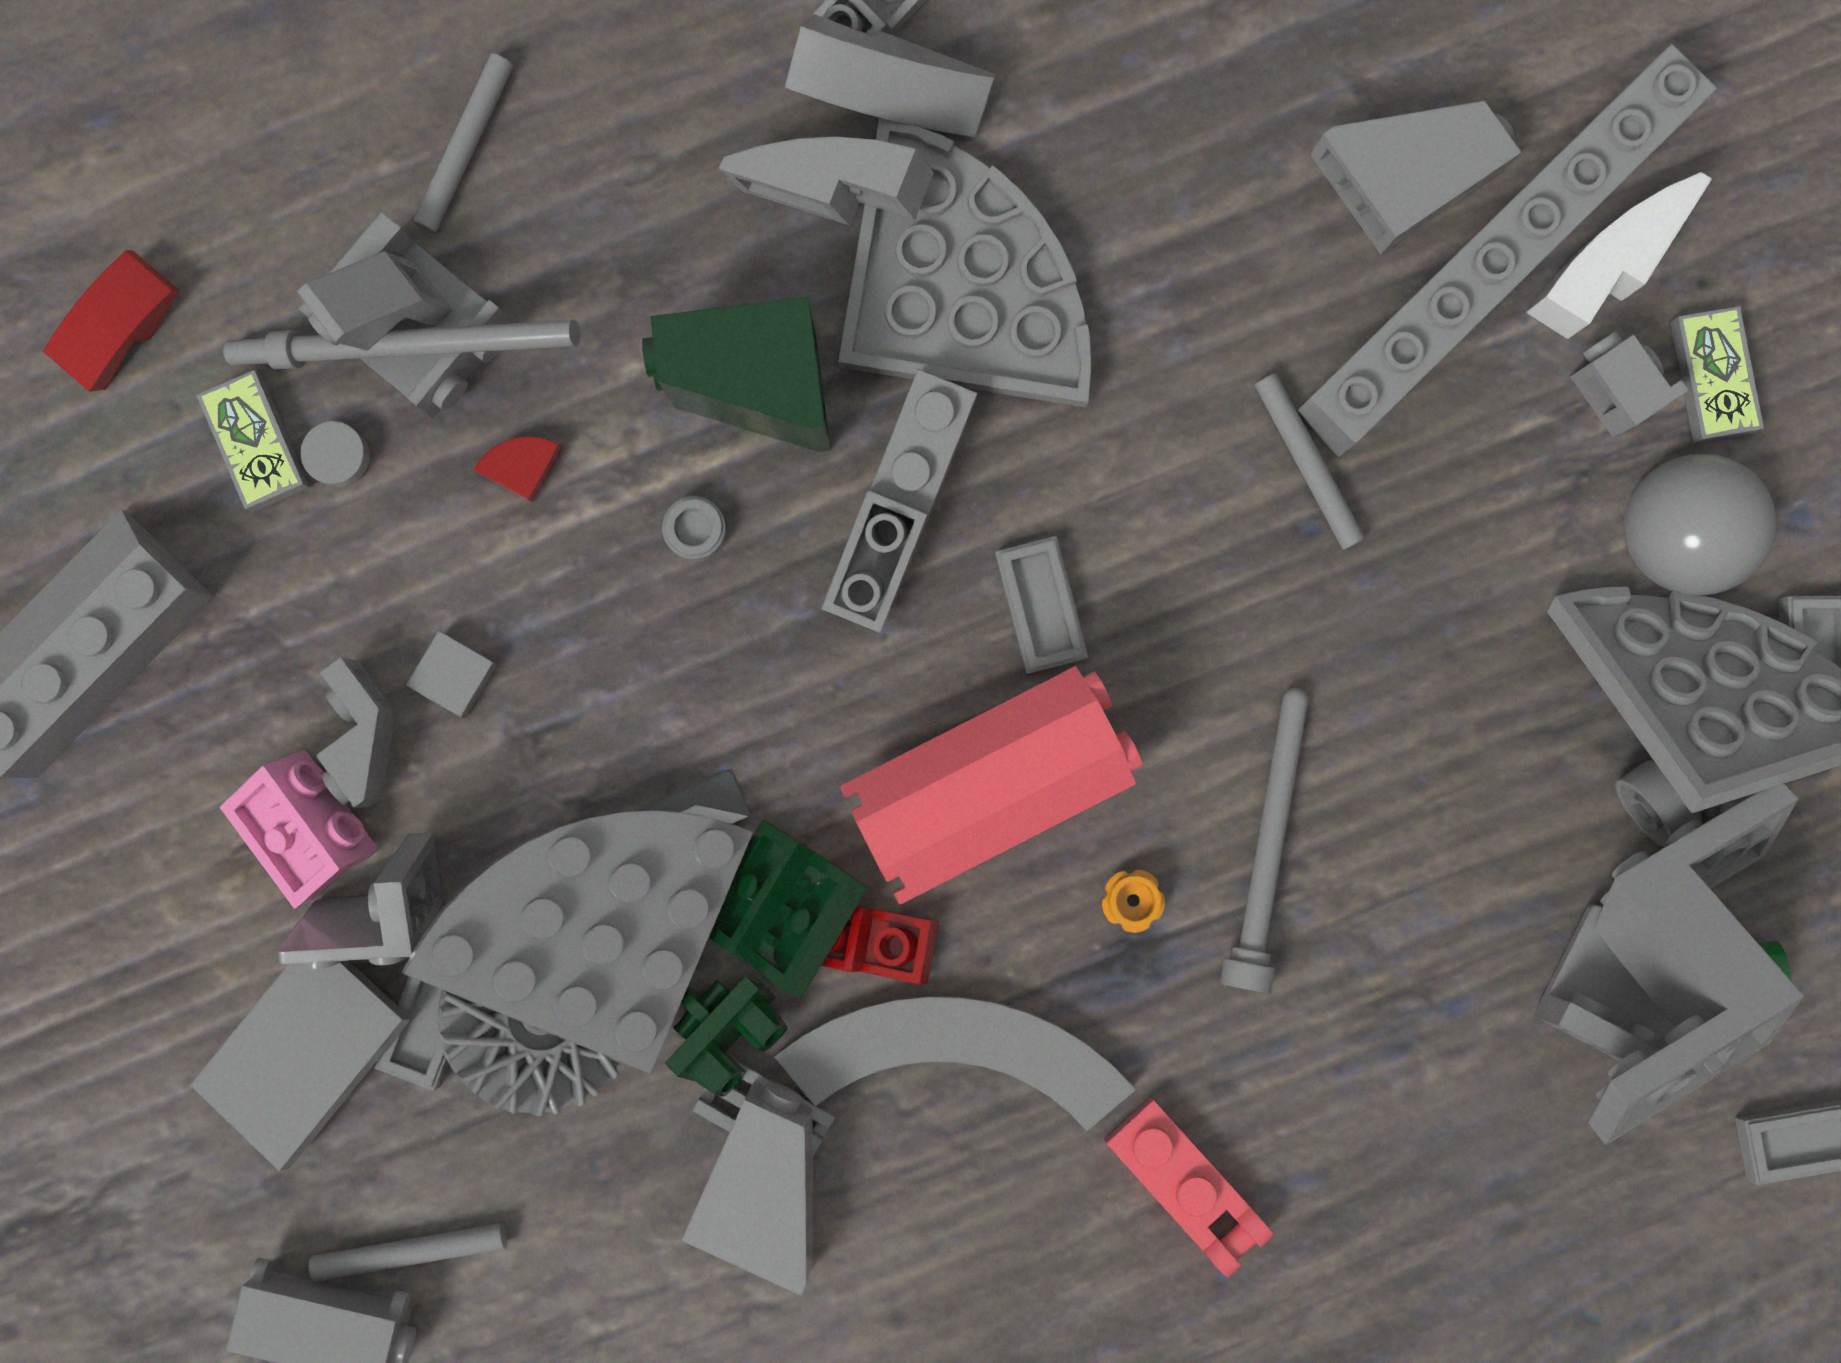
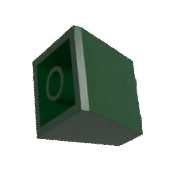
(744, 368)

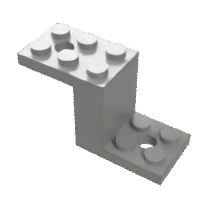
(1693, 959)

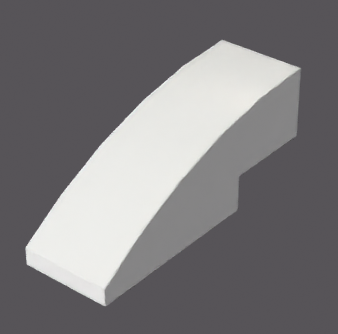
(1617, 258)

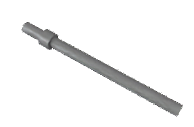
(291, 349)

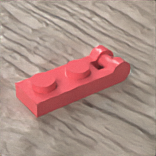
(1187, 1185)

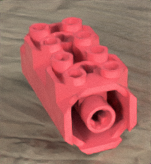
(992, 782)

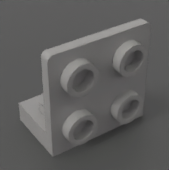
(373, 926)
(1599, 998)

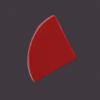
(520, 464)

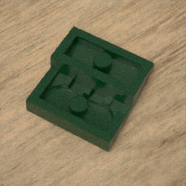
(785, 909)

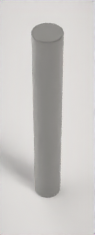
(463, 143)
(1309, 461)
(407, 1252)

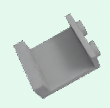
(433, 379)

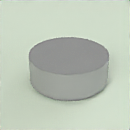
(335, 454)
(694, 528)

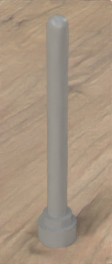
(1249, 962)

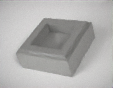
(451, 674)

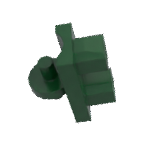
(714, 1026)

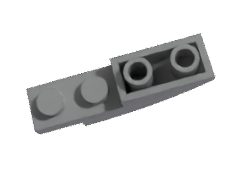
(900, 501)

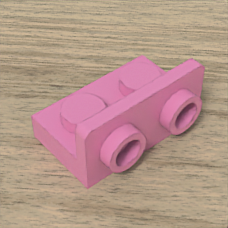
(297, 827)

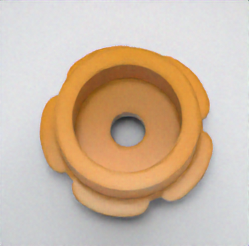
(1150, 903)

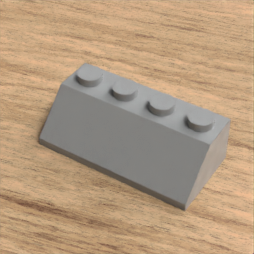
(88, 640)

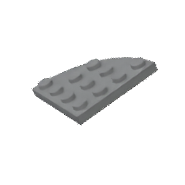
(966, 286)
(1709, 688)
(589, 928)

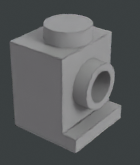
(1624, 383)

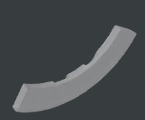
(960, 1032)

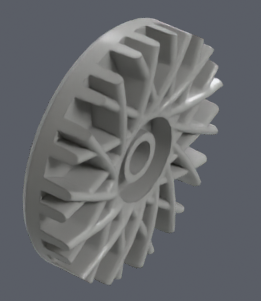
(515, 1062)

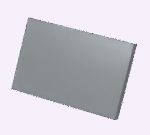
(299, 1056)

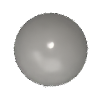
(1700, 524)

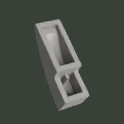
(888, 78)
(833, 175)

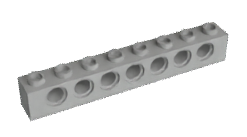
(1505, 251)

